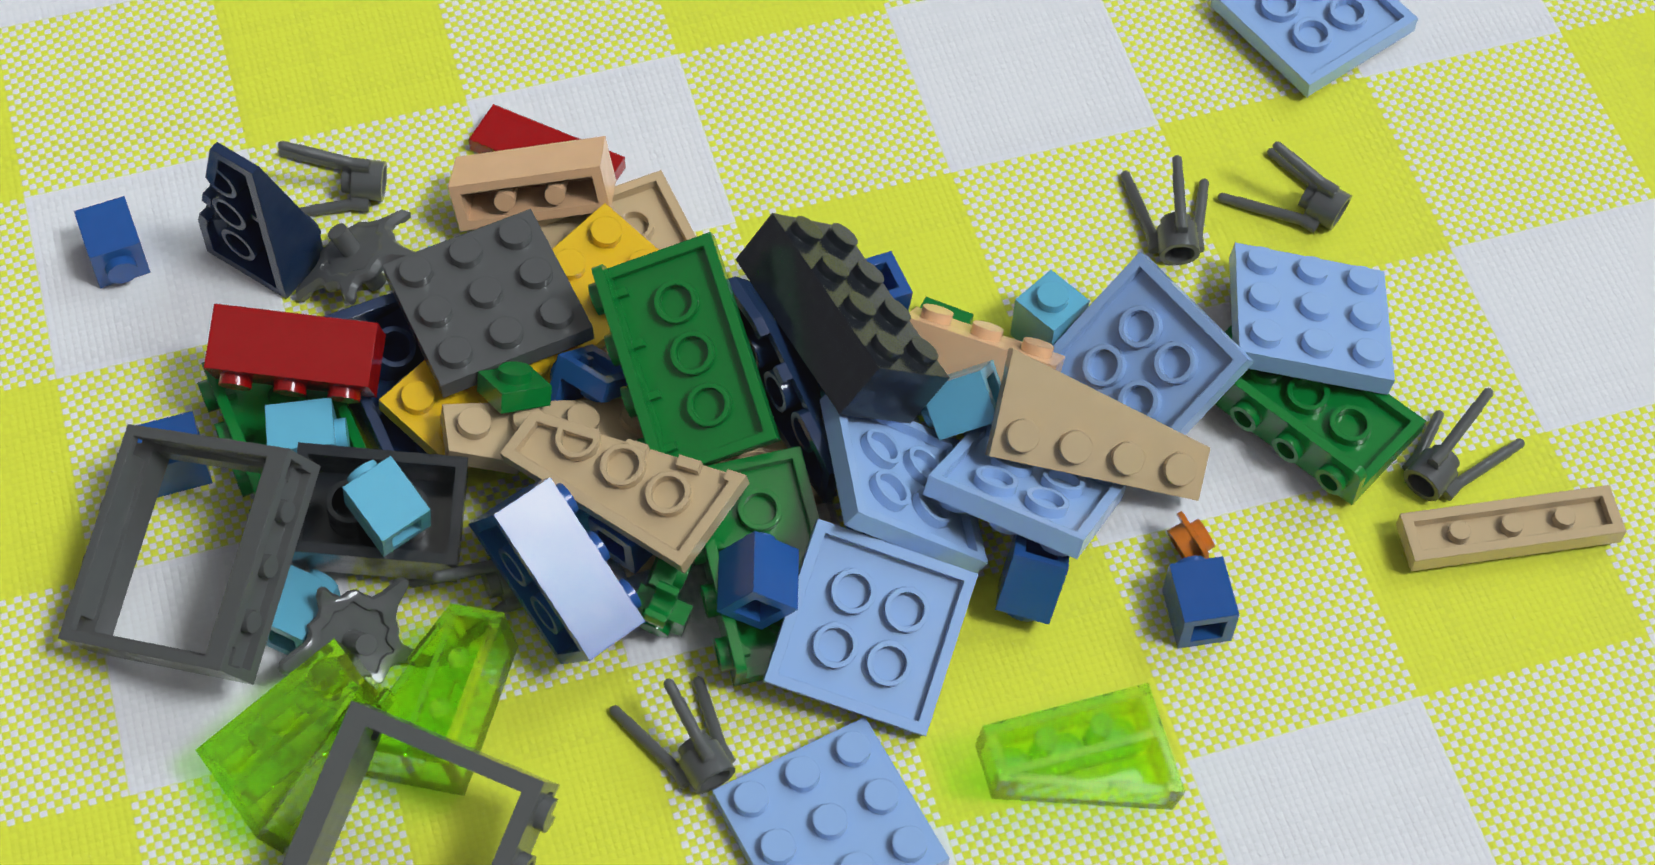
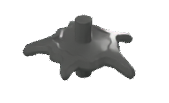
(355, 257)
(359, 623)

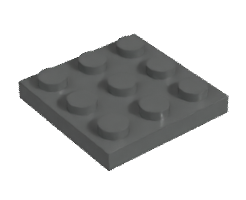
(487, 301)

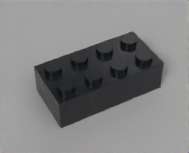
(842, 319)

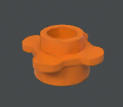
(1190, 538)

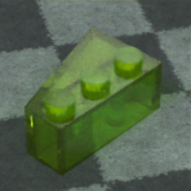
(450, 690)
(280, 743)
(1084, 753)

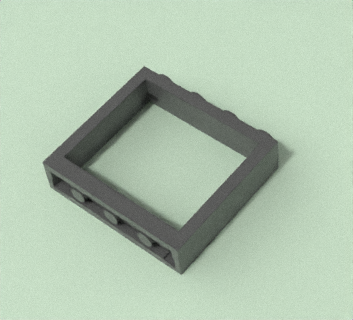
(257, 571)
(349, 763)

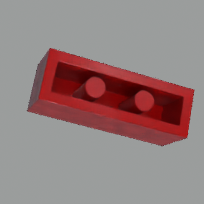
(294, 353)

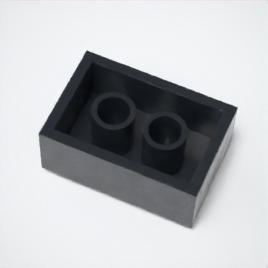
(336, 541)

